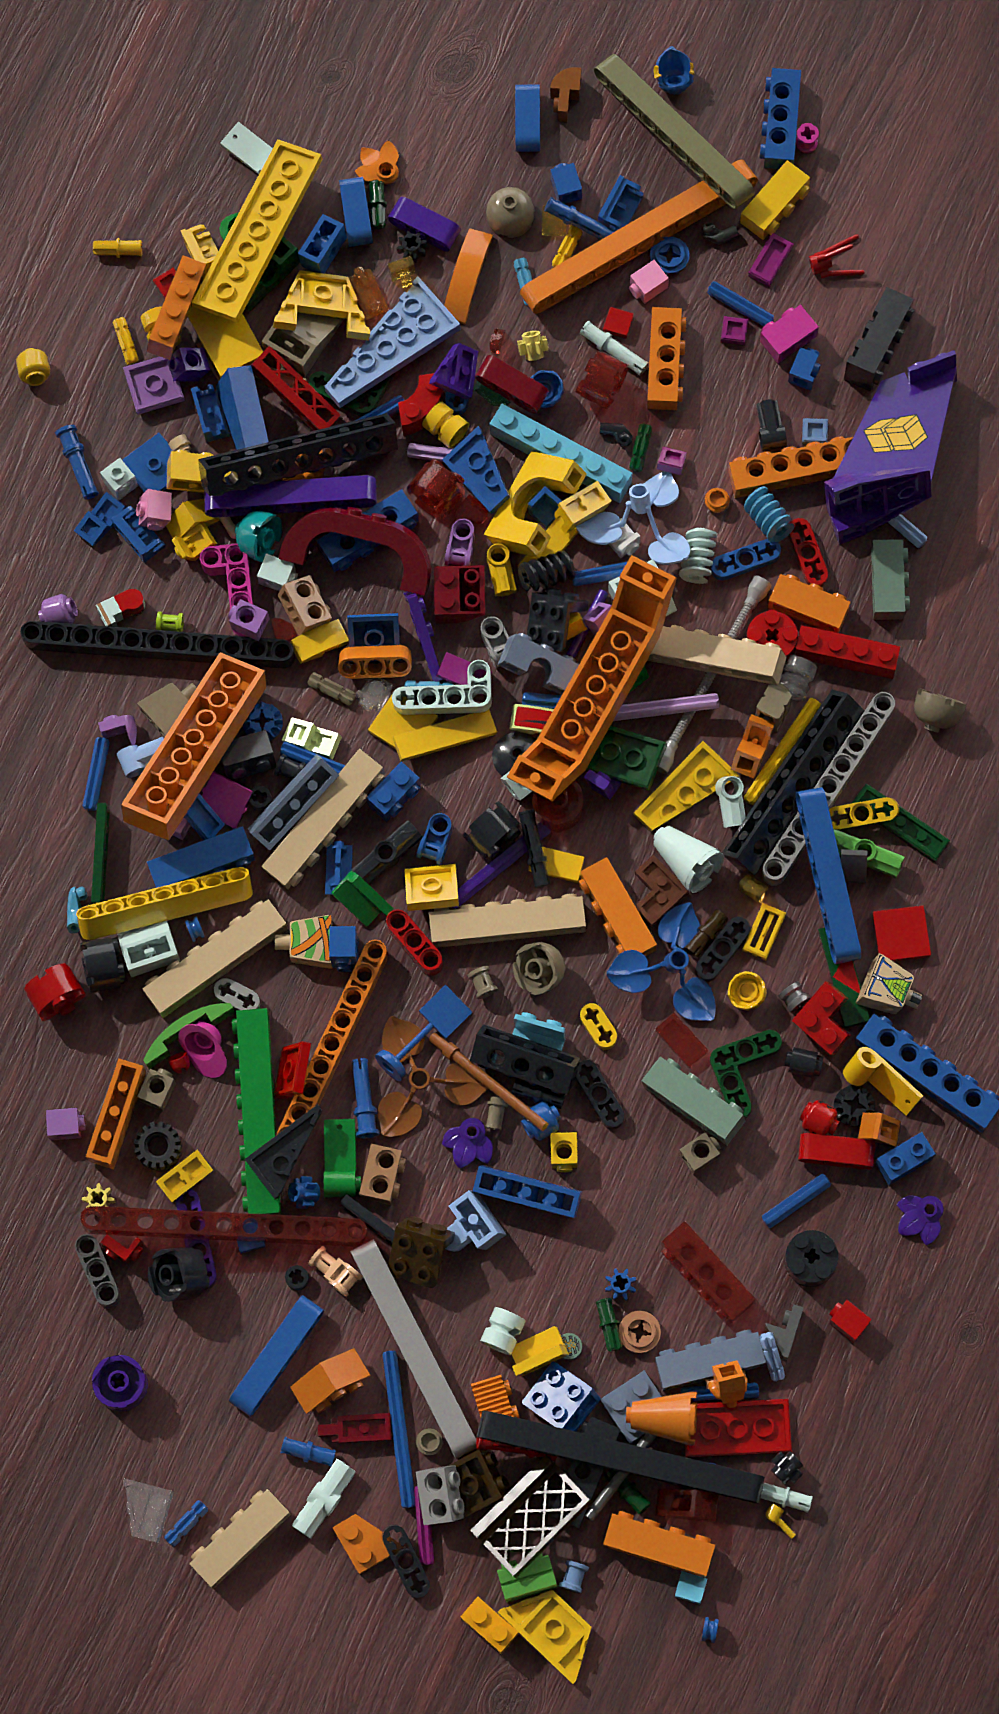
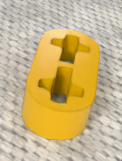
(604, 1023)

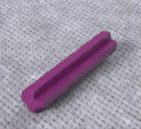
(425, 1537)

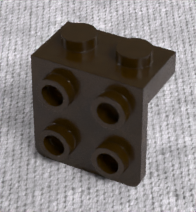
(419, 1251)

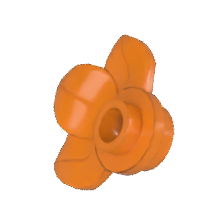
(377, 162)

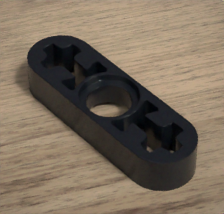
(728, 929)
(603, 1114)
(416, 1563)

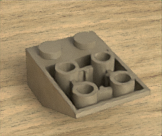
(306, 343)

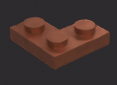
(664, 893)

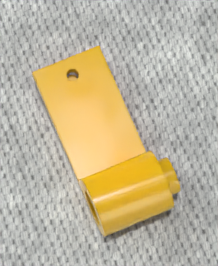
(869, 1066)

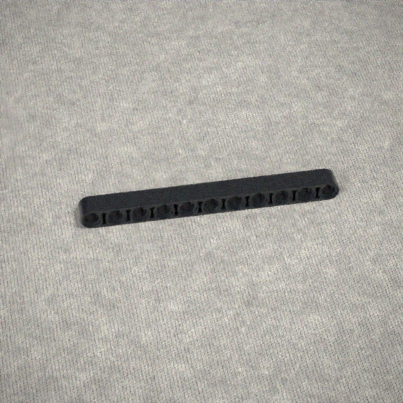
(148, 637)
(620, 1457)

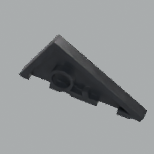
(279, 1155)

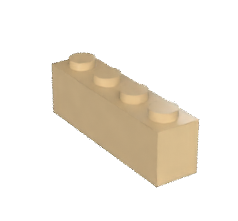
(240, 1538)

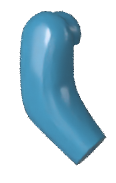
(74, 904)

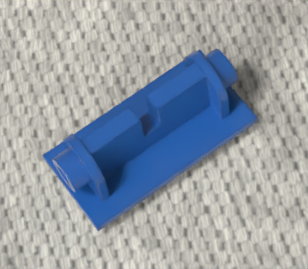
(337, 864)

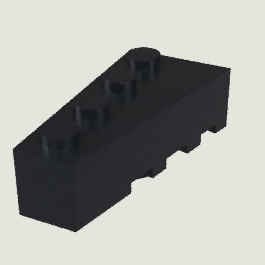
(878, 340)

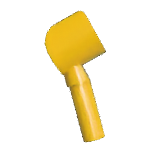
(774, 1514)

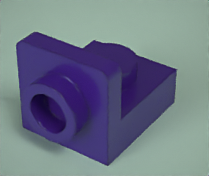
(602, 783)

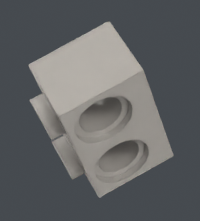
(433, 1495)

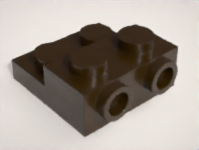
(479, 1481)

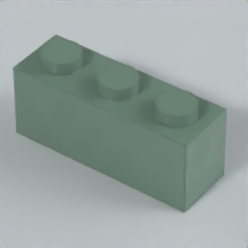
(889, 579)

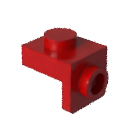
(115, 1249)

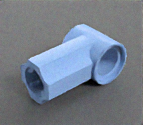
(134, 757)

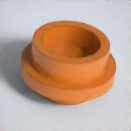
(717, 500)

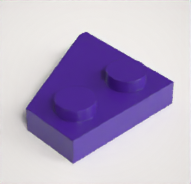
(457, 371)

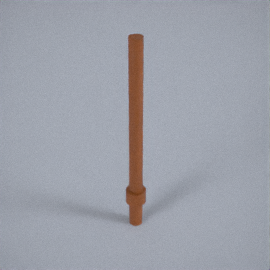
(452, 1052)

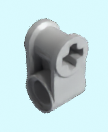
(494, 643)

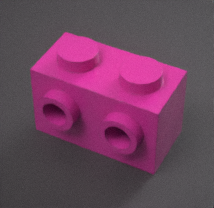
(788, 333)

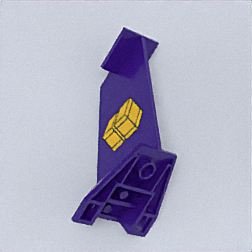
(893, 450)

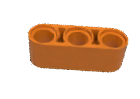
(365, 669)

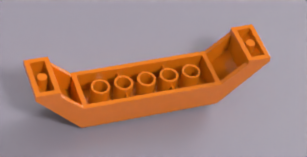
(598, 682)

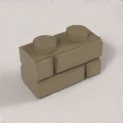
(774, 705)

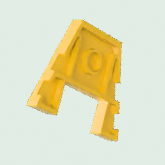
(323, 296)

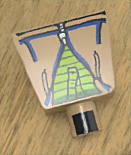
(887, 987)

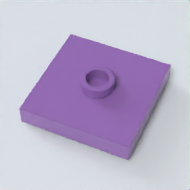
(152, 385)

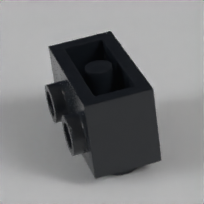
(248, 756)

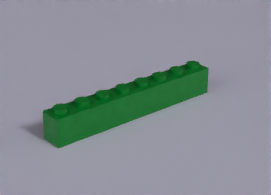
(255, 1101)

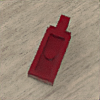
(357, 1428)

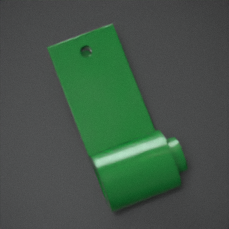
(340, 1158)

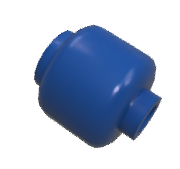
(549, 1114)

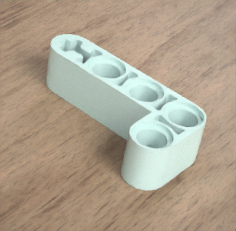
(442, 694)

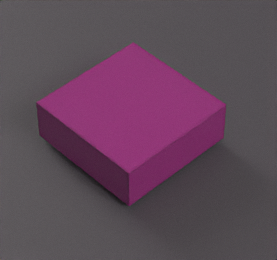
(734, 330)
(671, 460)

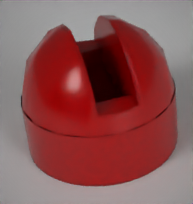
(179, 1061)

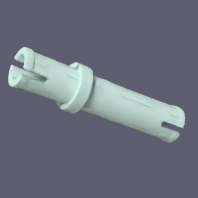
(605, 342)

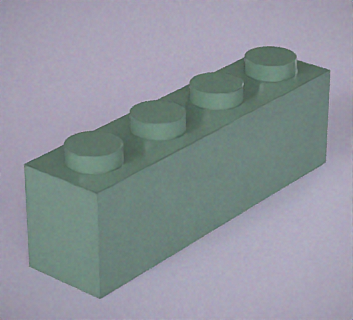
(693, 1100)

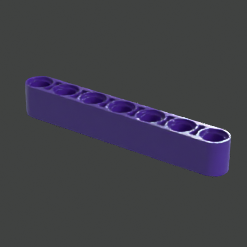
(295, 496)

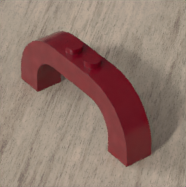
(371, 528)

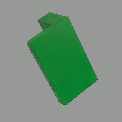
(360, 898)

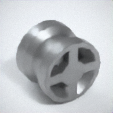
(794, 997)

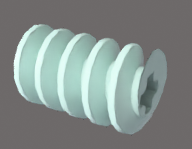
(694, 567)

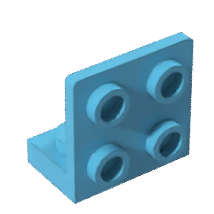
(545, 1033)

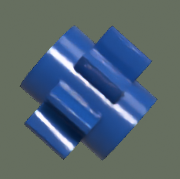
(304, 1192)
(616, 1290)

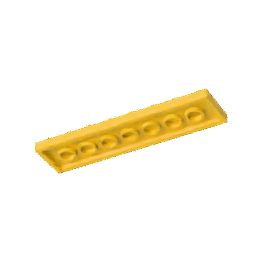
(257, 230)

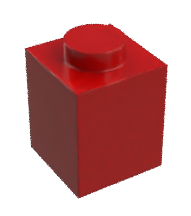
(849, 1320)

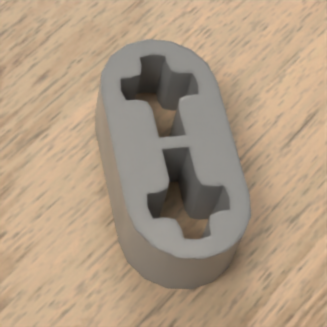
(239, 990)

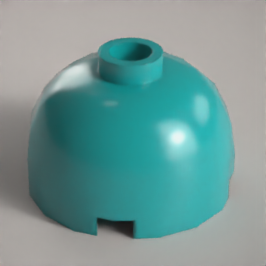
(258, 533)

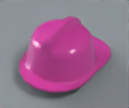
(204, 1048)

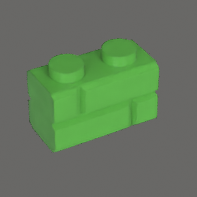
(533, 1580)

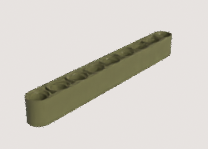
(674, 131)

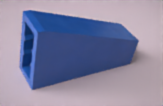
(242, 406)

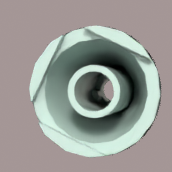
(688, 857)

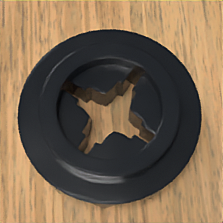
(848, 1094)

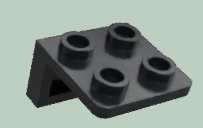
(551, 615)

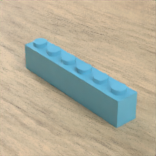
(532, 436)

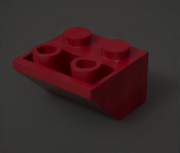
(459, 593)

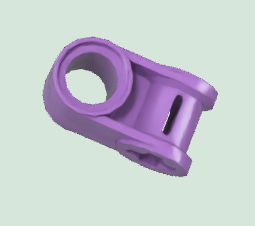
(460, 549)

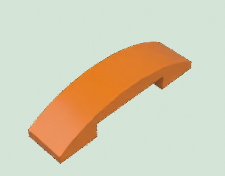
(467, 273)

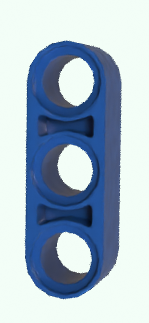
(527, 118)
(356, 211)

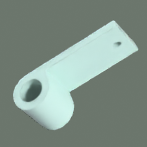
(247, 147)

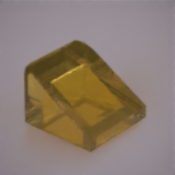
(552, 225)
(753, 888)

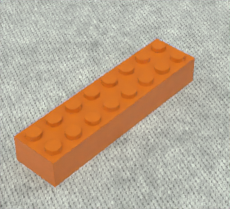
(193, 746)

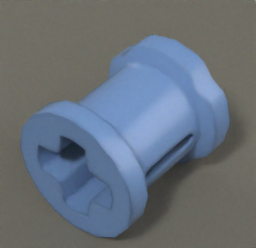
(573, 1576)

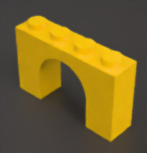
(508, 522)

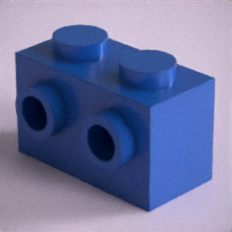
(394, 792)

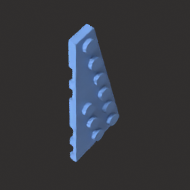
(398, 338)

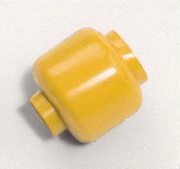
(33, 366)

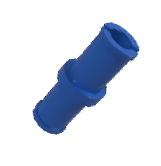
(308, 1451)

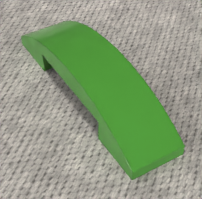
(215, 1013)

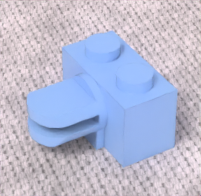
(473, 1223)

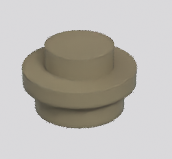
(429, 1441)

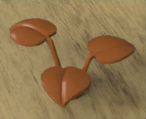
(400, 1114)

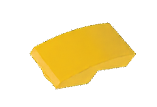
(319, 640)

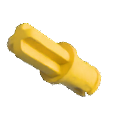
(117, 247)

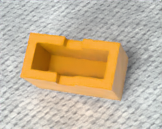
(489, 1625)

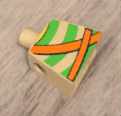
(308, 941)

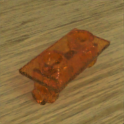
(368, 293)

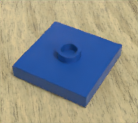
(150, 463)

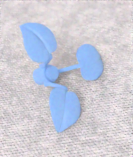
(661, 492)

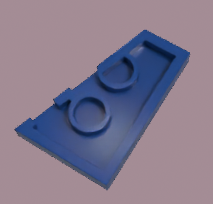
(479, 470)

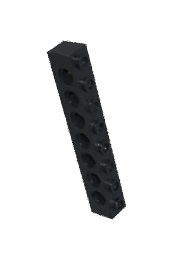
(286, 450)
(797, 773)

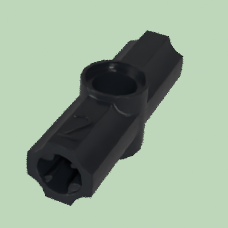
(400, 842)

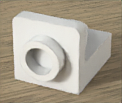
(627, 543)

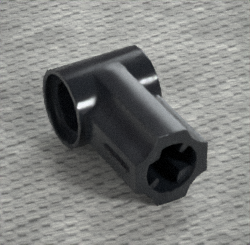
(771, 431)

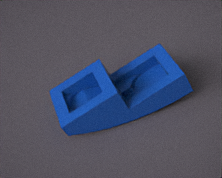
(98, 522)

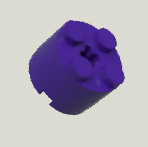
(115, 1368)

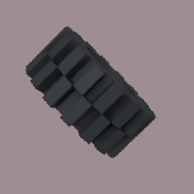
(151, 1132)

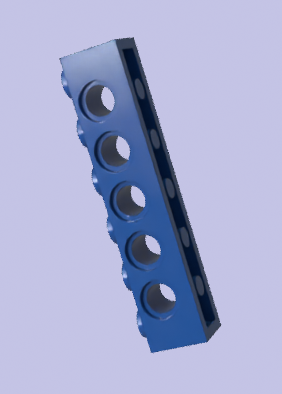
(977, 1116)

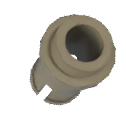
(495, 1113)

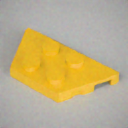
(552, 1630)

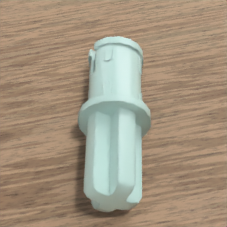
(786, 1497)

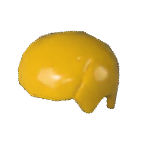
(747, 991)

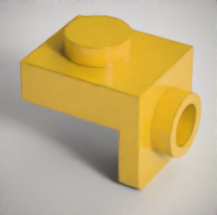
(191, 544)

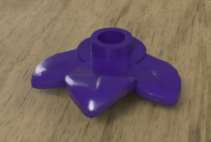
(466, 1146)
(916, 1218)

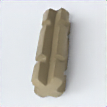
(331, 688)

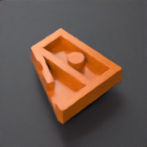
(363, 1542)

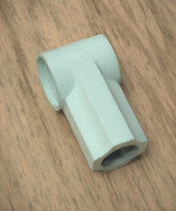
(731, 805)

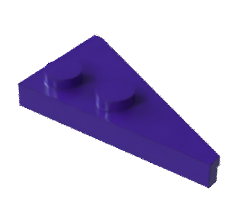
(424, 632)

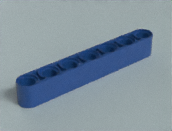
(828, 875)

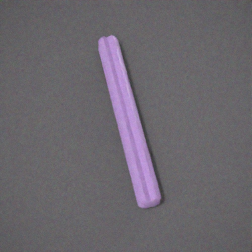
(668, 706)

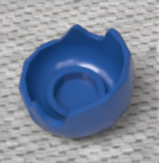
(553, 383)

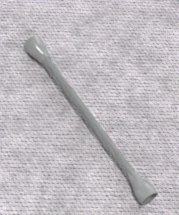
(757, 591)

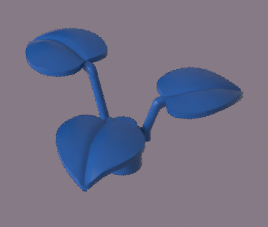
(631, 973)

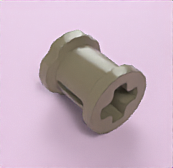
(482, 982)

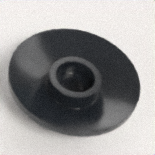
(504, 748)

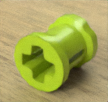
(162, 619)

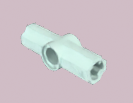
(323, 1498)

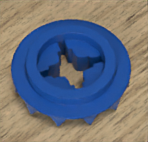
(679, 251)
(271, 713)

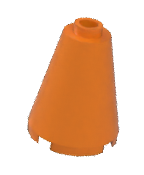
(666, 1417)

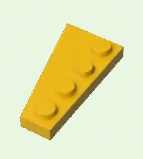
(684, 787)

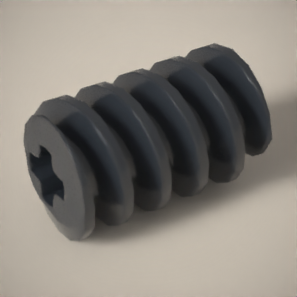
(546, 569)

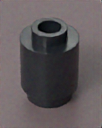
(804, 1062)

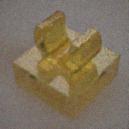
(402, 270)

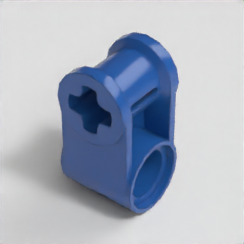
(434, 843)

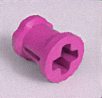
(810, 131)

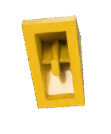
(188, 516)

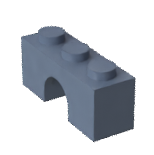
(522, 651)

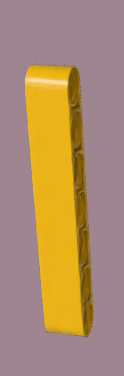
(164, 903)

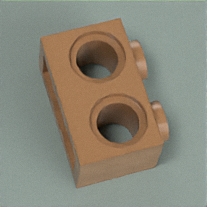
(299, 607)
(375, 1173)

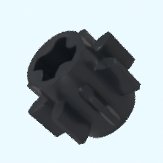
(409, 241)
(787, 1467)

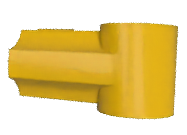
(501, 572)

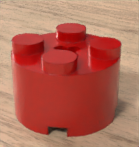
(774, 625)
(54, 992)

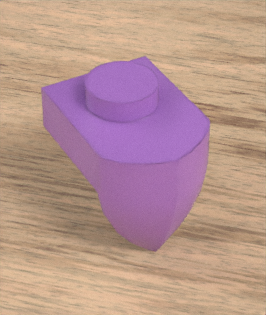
(117, 725)

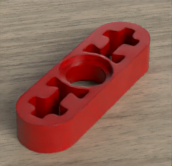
(807, 571)

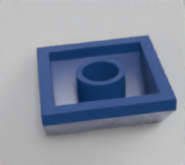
(374, 630)

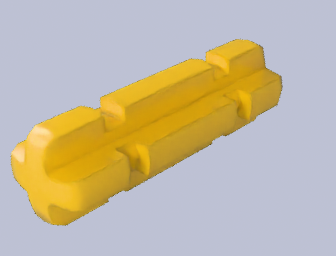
(567, 246)
(125, 340)

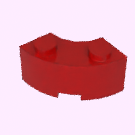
(419, 404)

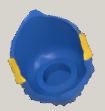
(674, 71)

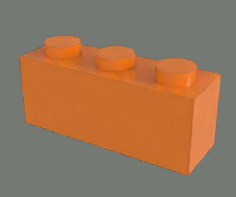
(809, 603)

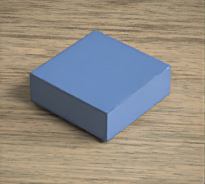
(814, 430)

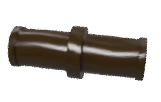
(706, 933)

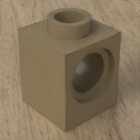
(161, 1099)
(695, 1163)

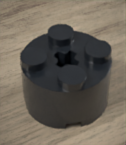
(492, 831)
(101, 964)
(823, 1249)
(178, 1274)

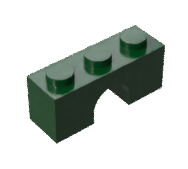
(280, 265)

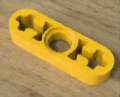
(844, 823)

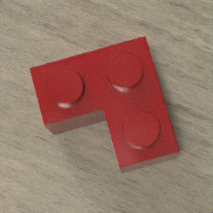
(817, 1019)

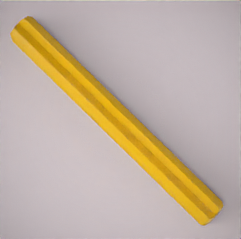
(782, 751)

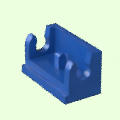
(621, 204)
(210, 413)
(139, 538)

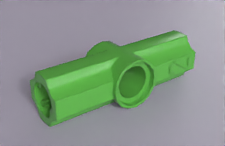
(880, 859)

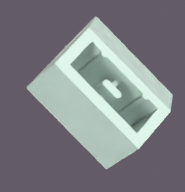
(148, 948)

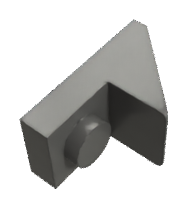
(785, 1337)

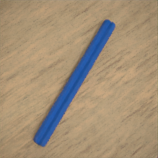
(399, 1429)

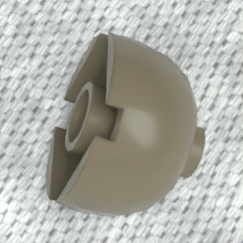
(510, 212)
(937, 710)
(539, 968)

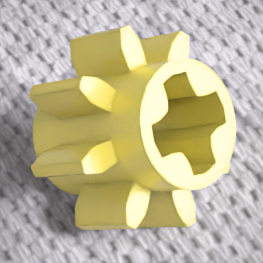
(532, 345)
(100, 1193)

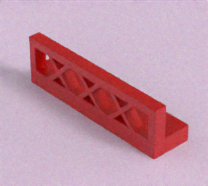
(290, 395)

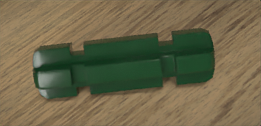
(640, 447)

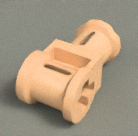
(338, 1274)

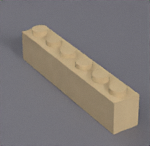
(719, 654)
(323, 819)
(507, 921)
(214, 958)

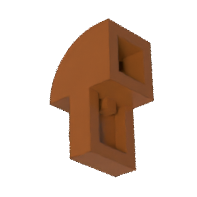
(563, 88)

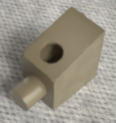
(165, 706)

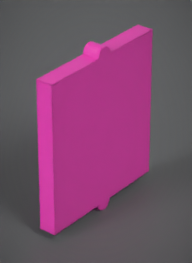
(226, 798)

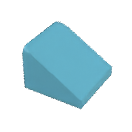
(690, 1587)

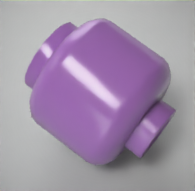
(58, 609)

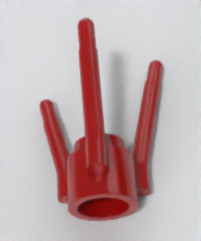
(822, 260)

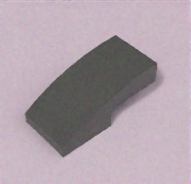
(854, 865)

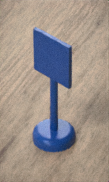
(443, 1013)

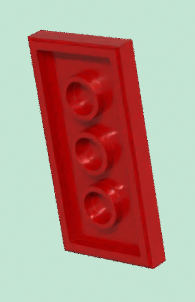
(742, 1430)

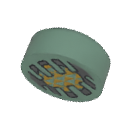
(573, 1345)

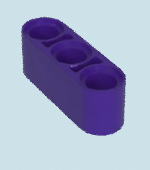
(432, 226)

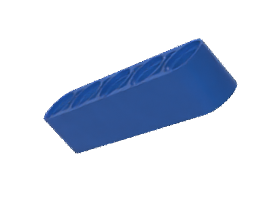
(276, 1355)

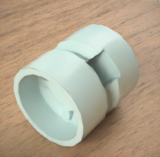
(502, 1331)

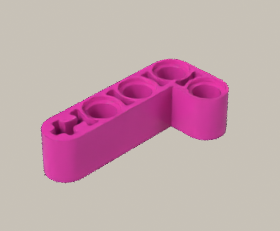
(233, 570)

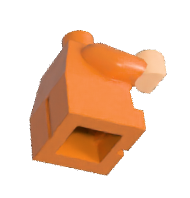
(728, 1383)

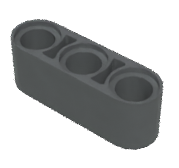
(94, 1259)

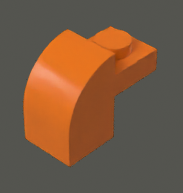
(752, 746)

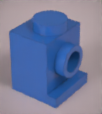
(805, 368)

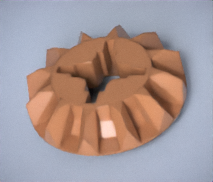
(632, 1322)

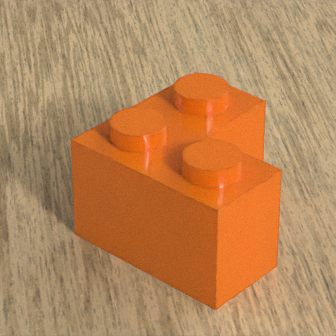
(330, 1381)

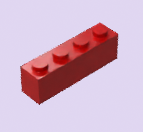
(847, 652)

